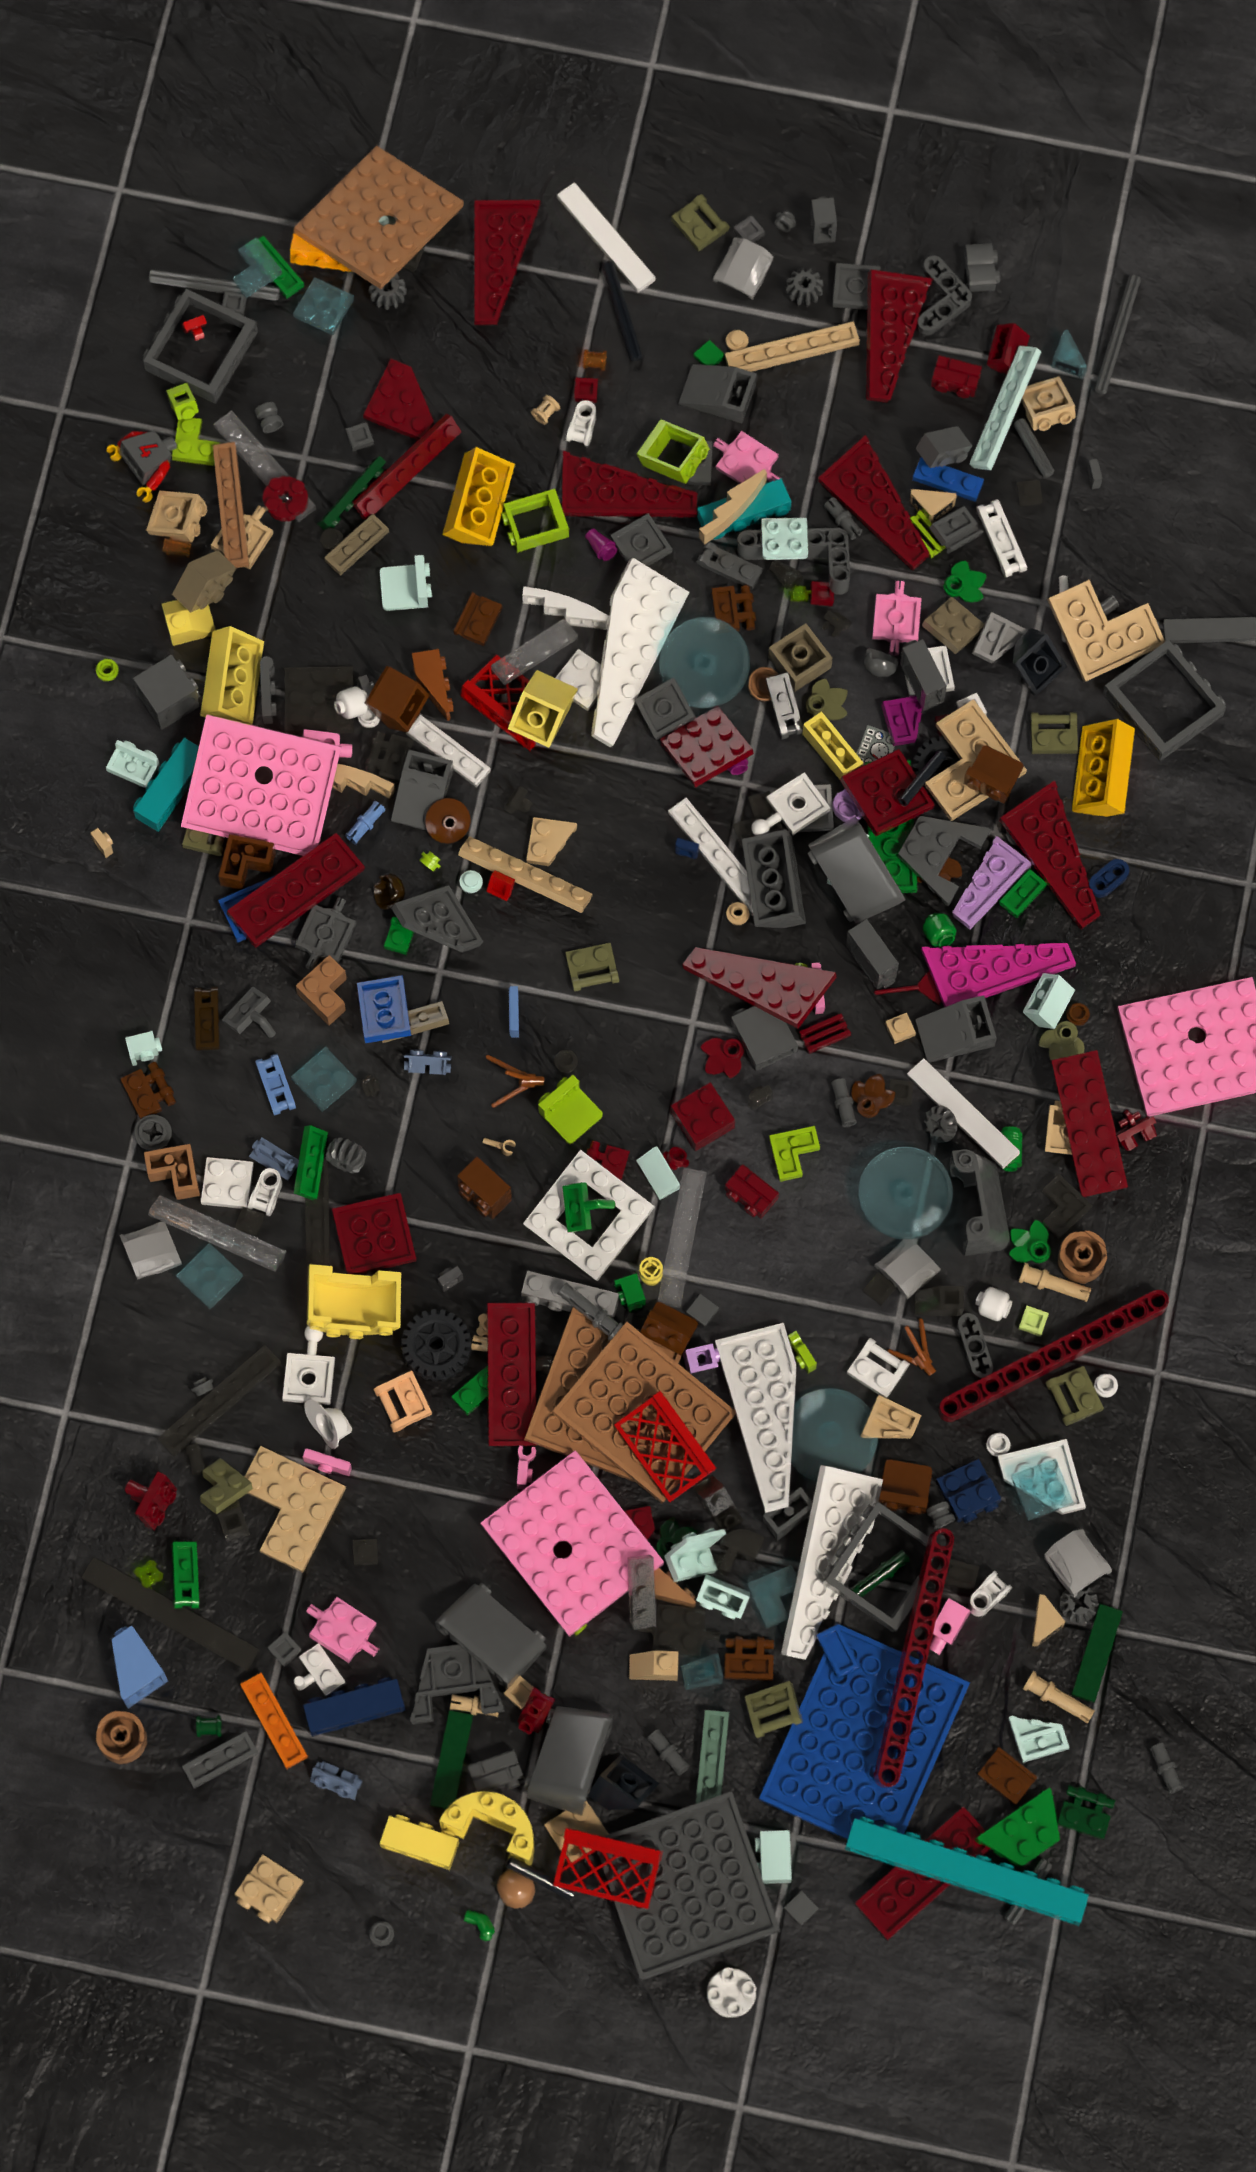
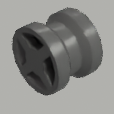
(940, 1515)

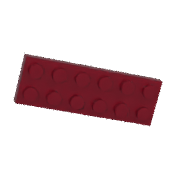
(295, 890)
(1089, 1123)
(510, 1372)
(905, 1893)

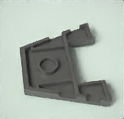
(931, 846)
(452, 1672)

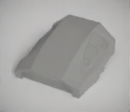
(744, 266)
(151, 1250)
(908, 1267)
(1076, 1561)

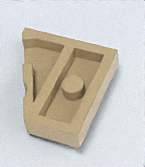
(547, 840)
(890, 1420)

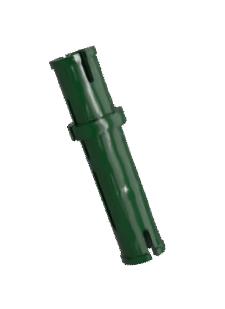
(880, 1574)

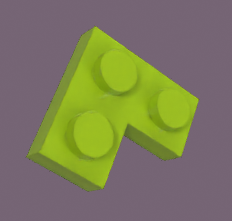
(189, 445)
(788, 1146)

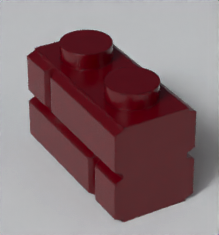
(956, 377)
(751, 1192)

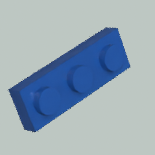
(949, 480)

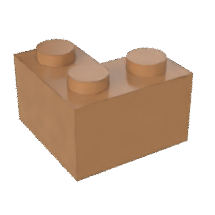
(319, 987)
(176, 1164)

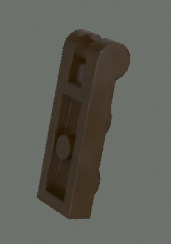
(207, 1019)

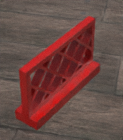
(489, 706)
(684, 1439)
(614, 1847)

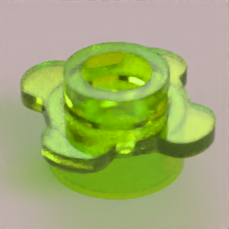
(799, 594)
(148, 1581)

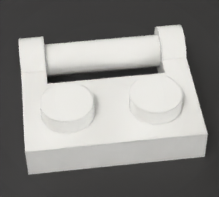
(874, 1375)

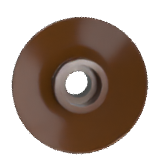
(441, 811)

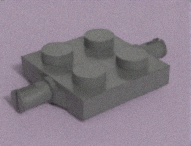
(325, 933)

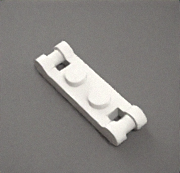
(1001, 538)

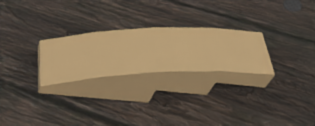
(737, 502)
(361, 781)

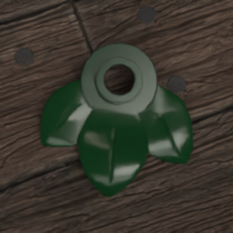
(671, 1534)

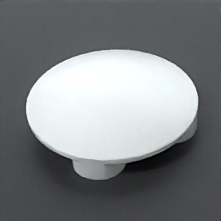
(731, 1992)

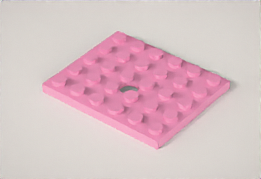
(230, 800)
(1186, 1074)
(577, 1509)

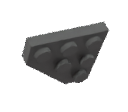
(439, 918)

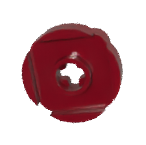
(279, 487)

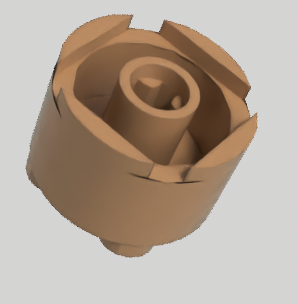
(1083, 1269)
(128, 1725)

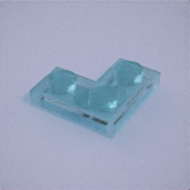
(261, 268)
(767, 1593)

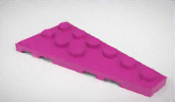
(992, 969)

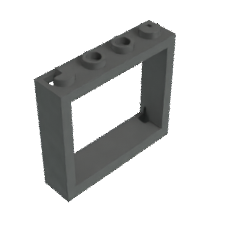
(214, 390)
(1136, 720)
(844, 1552)

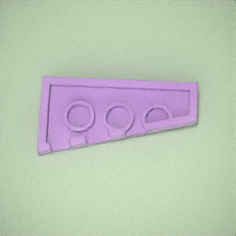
(995, 876)

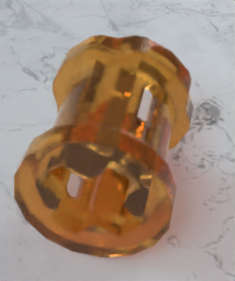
(594, 359)

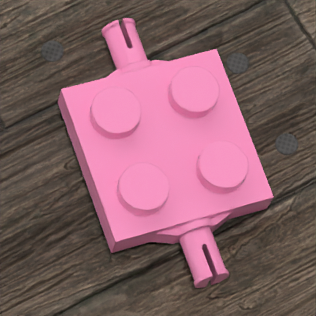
(745, 458)
(896, 618)
(342, 1630)

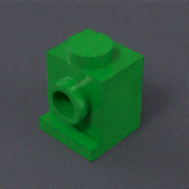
(630, 1293)

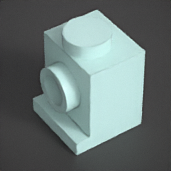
(143, 1047)

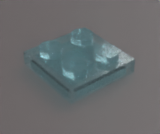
(323, 306)
(323, 1079)
(209, 1276)
(1042, 1489)

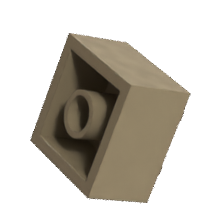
(204, 581)
(800, 656)

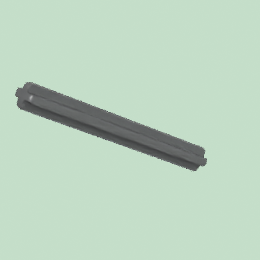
(208, 284)
(1117, 334)

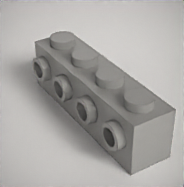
(544, 1289)

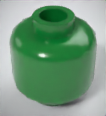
(939, 930)

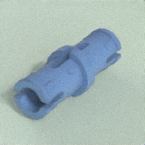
(365, 822)

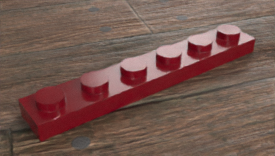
(407, 467)

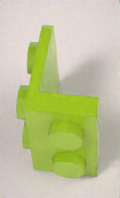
(569, 1110)

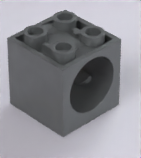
(167, 691)

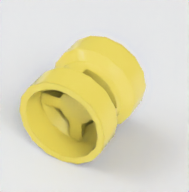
(651, 1276)

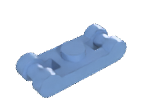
(275, 1084)

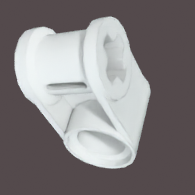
(580, 426)
(265, 1196)
(990, 1591)

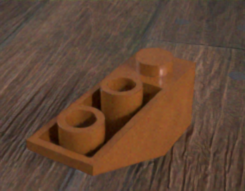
(429, 674)

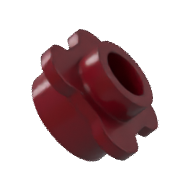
(676, 1158)

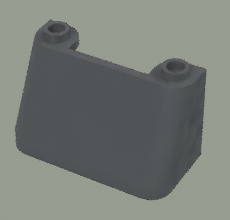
(855, 871)
(990, 1230)
(491, 1634)
(569, 1758)

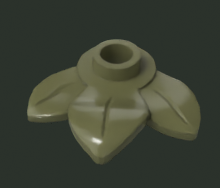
(830, 700)
(1058, 1044)

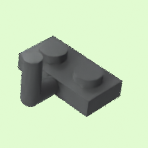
(247, 1011)

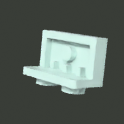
(133, 763)

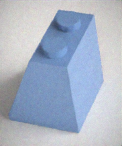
(135, 1667)

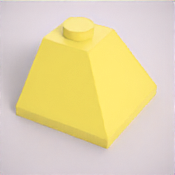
(185, 625)

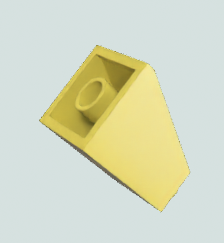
(542, 708)

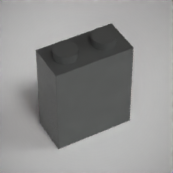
(763, 1036)

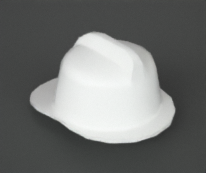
(328, 1422)

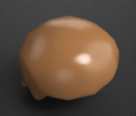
(757, 683)
(515, 1889)

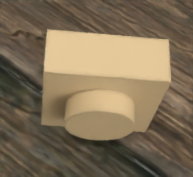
(103, 842)
(900, 1028)
(519, 1692)

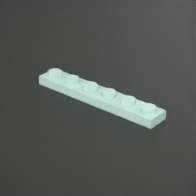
(1005, 407)

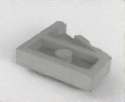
(997, 637)

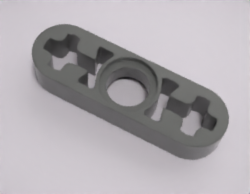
(976, 1328)

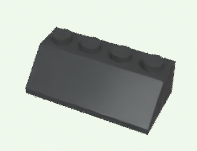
(773, 880)

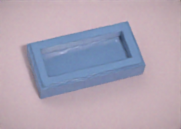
(513, 1011)

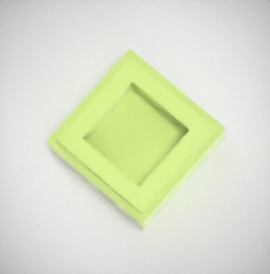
(1033, 1321)

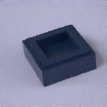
(687, 848)

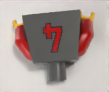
(146, 457)

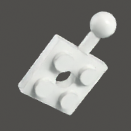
(793, 818)
(300, 1364)

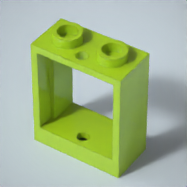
(657, 442)
(530, 503)

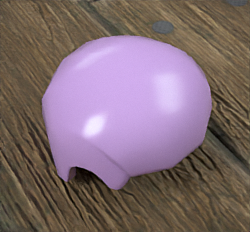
(844, 807)

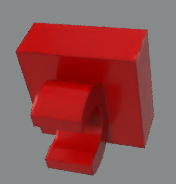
(195, 326)
(500, 885)

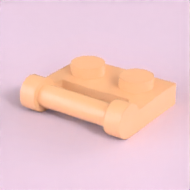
(410, 1397)

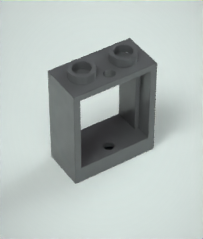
(923, 674)
(872, 954)

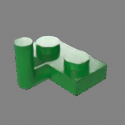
(578, 1207)

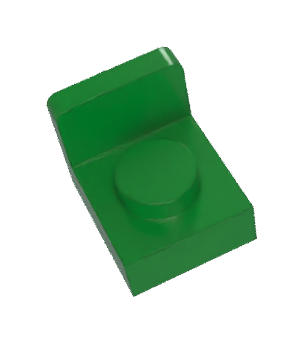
(398, 937)

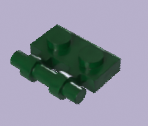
(1082, 1819)

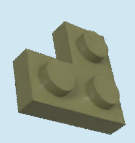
(227, 1488)

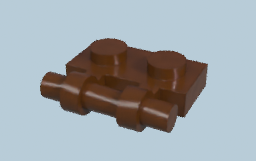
(725, 606)
(141, 1094)
(749, 1665)

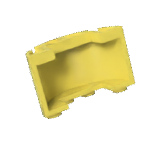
(353, 1303)
(496, 1811)

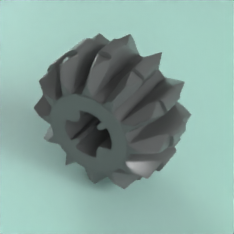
(812, 283)
(391, 297)
(346, 1155)

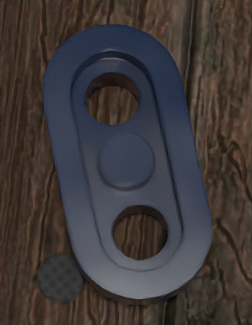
(1107, 878)

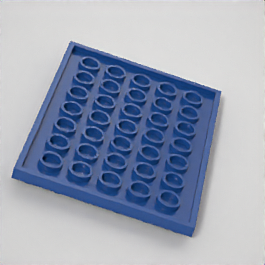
(832, 1756)

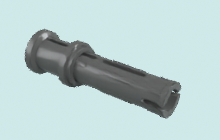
(599, 1318)

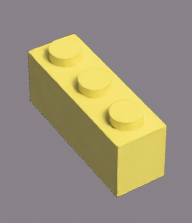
(831, 745)
(419, 1841)

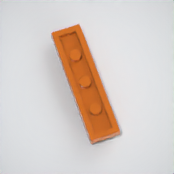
(274, 1720)

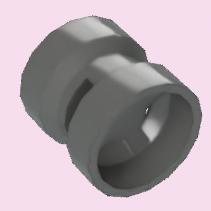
(268, 415)

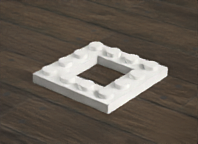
(599, 1257)

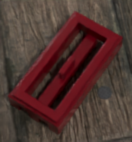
(838, 1018)

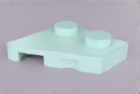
(1037, 1738)

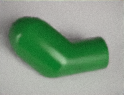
(483, 1922)

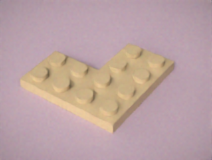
(1100, 643)
(966, 733)
(305, 1505)

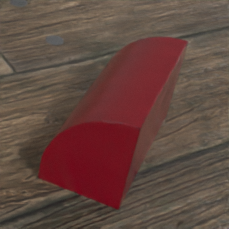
(1005, 346)

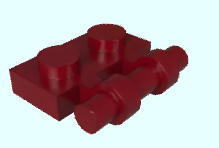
(613, 1160)

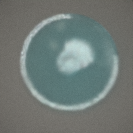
(706, 661)
(905, 1193)
(829, 1432)

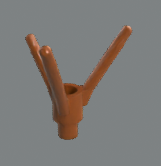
(525, 1080)
(923, 1358)

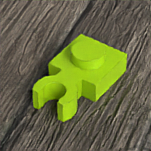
(804, 1358)

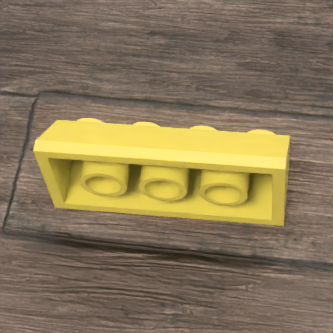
(232, 675)

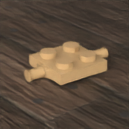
(256, 535)

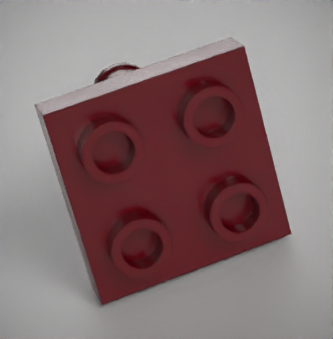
(152, 1499)

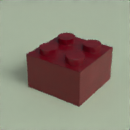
(702, 1116)

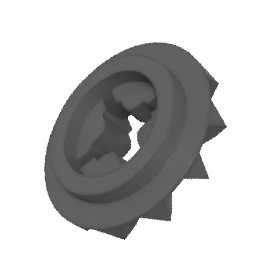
(147, 1124)
(948, 1124)
(1082, 1614)

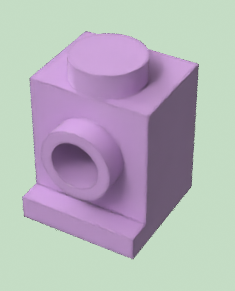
(708, 1351)

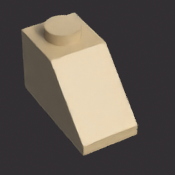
(654, 1665)

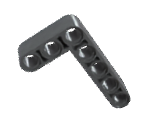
(830, 544)

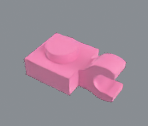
(524, 1472)

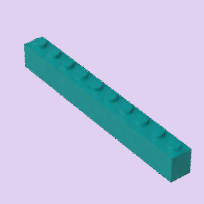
(967, 1871)

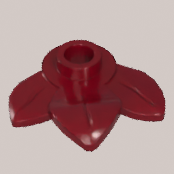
(720, 1059)

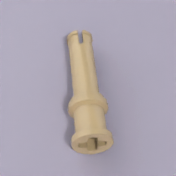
(1043, 1279)
(1049, 1692)

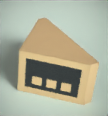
(932, 503)
(1046, 1622)

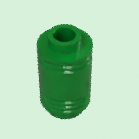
(1015, 1137)

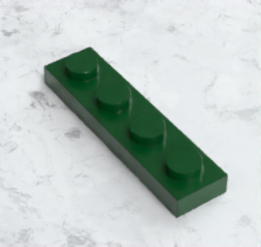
(332, 517)

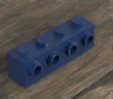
(354, 1707)

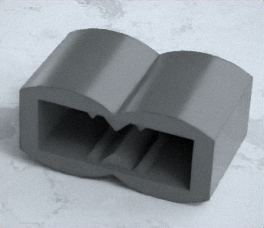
(980, 267)

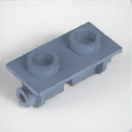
(418, 1060)
(274, 1157)
(325, 1776)

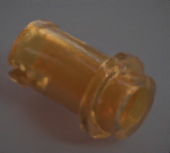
(175, 547)

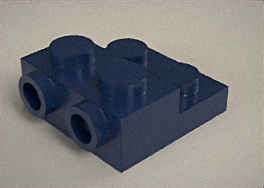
(969, 1491)

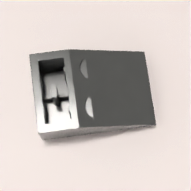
(719, 391)
(421, 784)
(956, 1029)

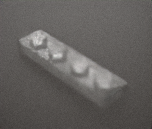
(534, 651)

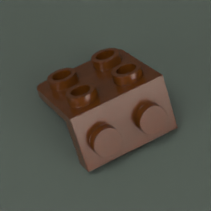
(993, 774)
(669, 1327)
(905, 1487)

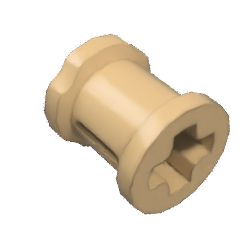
(541, 415)

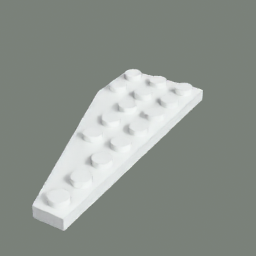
(638, 625)
(762, 1390)
(835, 1510)

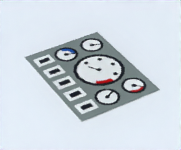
(874, 745)

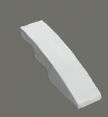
(575, 611)

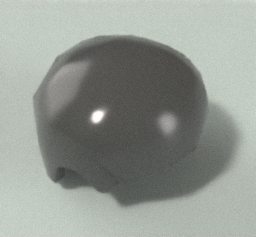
(880, 663)

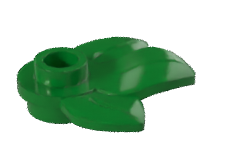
(967, 581)
(1028, 1241)

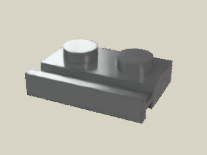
(956, 529)

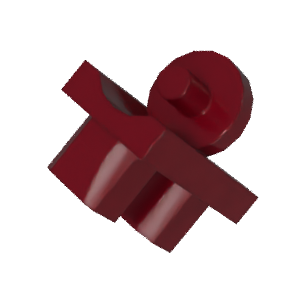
(1144, 1126)
(535, 1712)

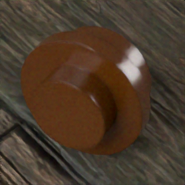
(1077, 1014)

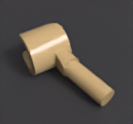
(500, 1145)

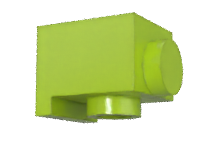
(183, 407)

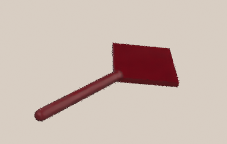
(925, 986)

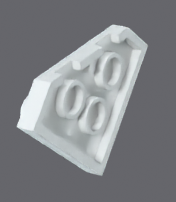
(1027, 1458)

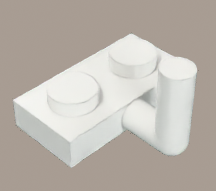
(320, 1671)

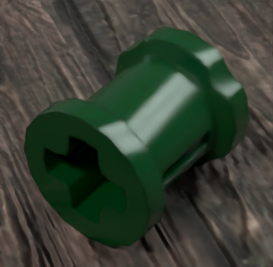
(209, 1726)

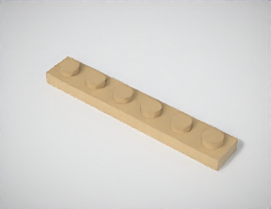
(794, 348)
(525, 874)

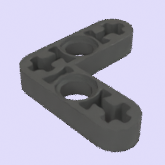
(949, 300)

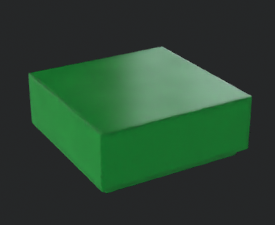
(709, 354)

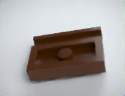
(478, 619)
(1007, 1776)

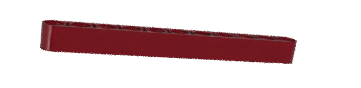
(1061, 1347)
(906, 1667)

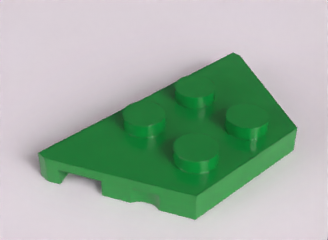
(1024, 1831)

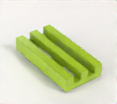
(920, 516)

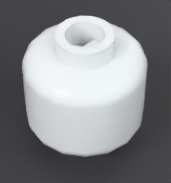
(351, 702)
(994, 1304)

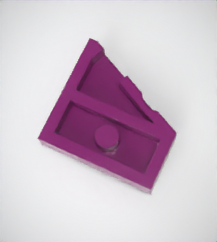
(902, 719)

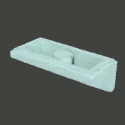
(658, 1173)

